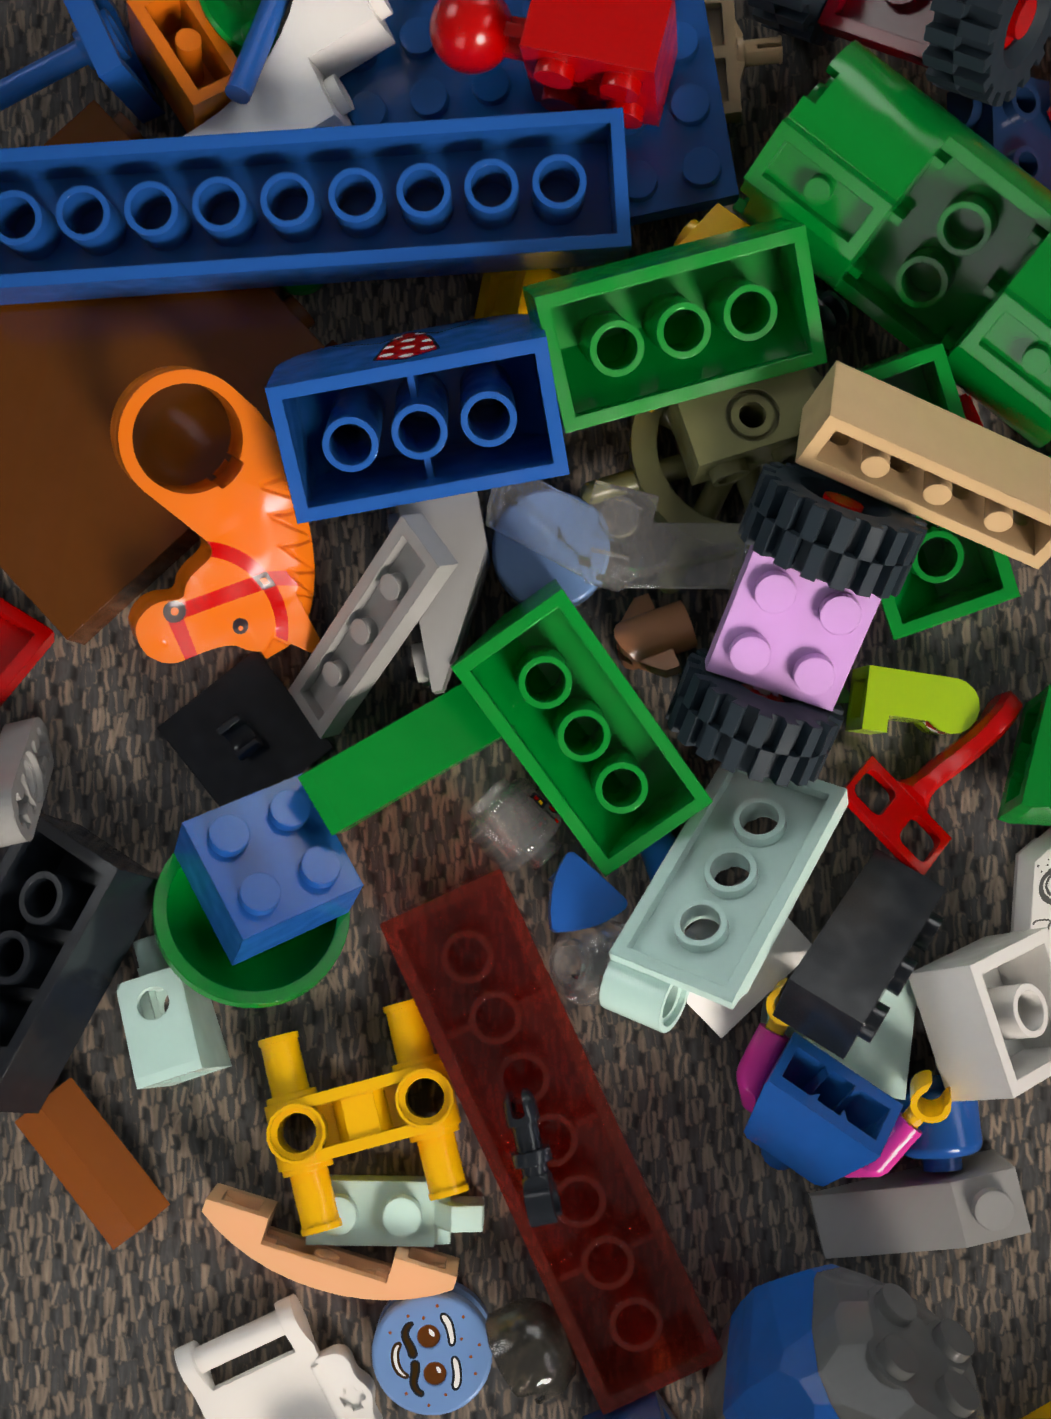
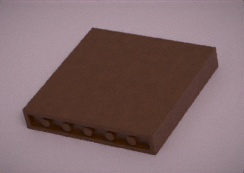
(69, 515)

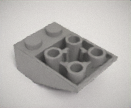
(451, 613)

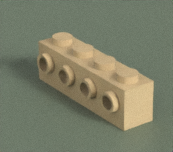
(928, 463)

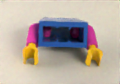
(820, 1113)

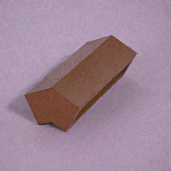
(93, 1164)

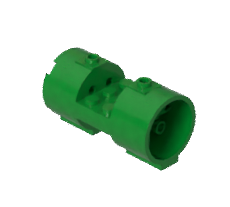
(919, 229)

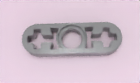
(24, 778)

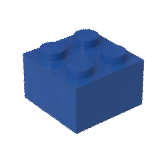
(266, 869)

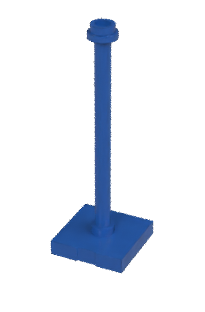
(101, 44)

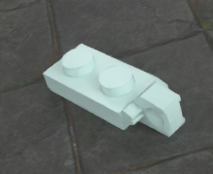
(397, 1213)

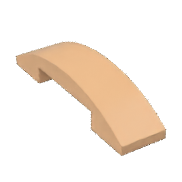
(247, 1222)

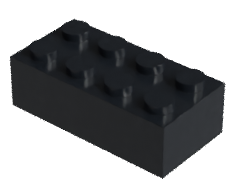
(63, 933)

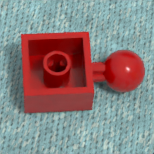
(571, 49)

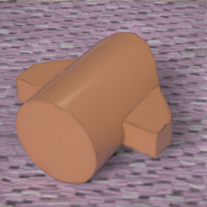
(653, 637)

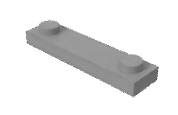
(372, 624)

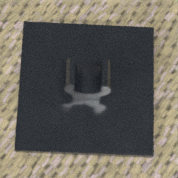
(244, 733)

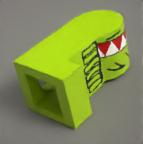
(927, 700)

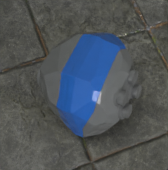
(840, 1350)

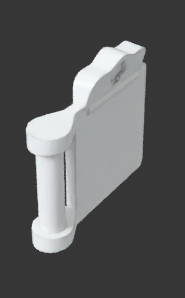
(290, 1386)

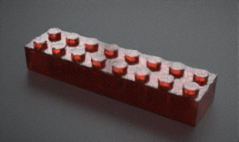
(506, 1030)

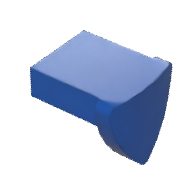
(581, 897)

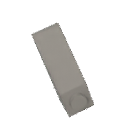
(922, 1210)

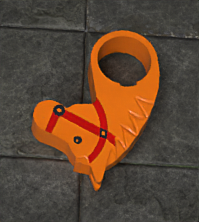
(254, 562)

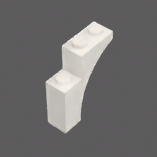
(304, 68)

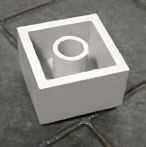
(989, 1014)

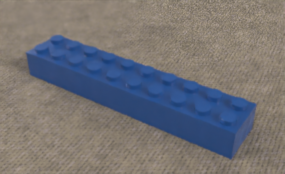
(313, 206)

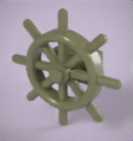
(720, 442)

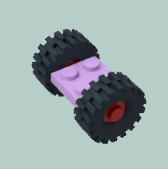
(792, 624)

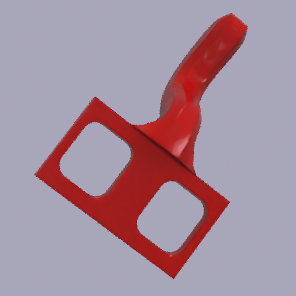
(912, 796)

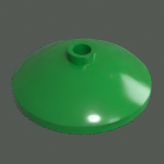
(202, 964)

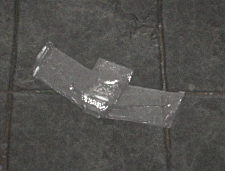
(616, 537)

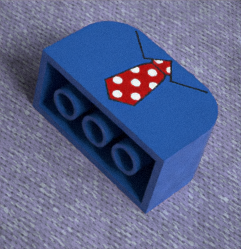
(417, 416)

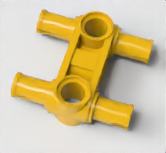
(360, 1117)

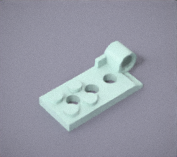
(652, 957)

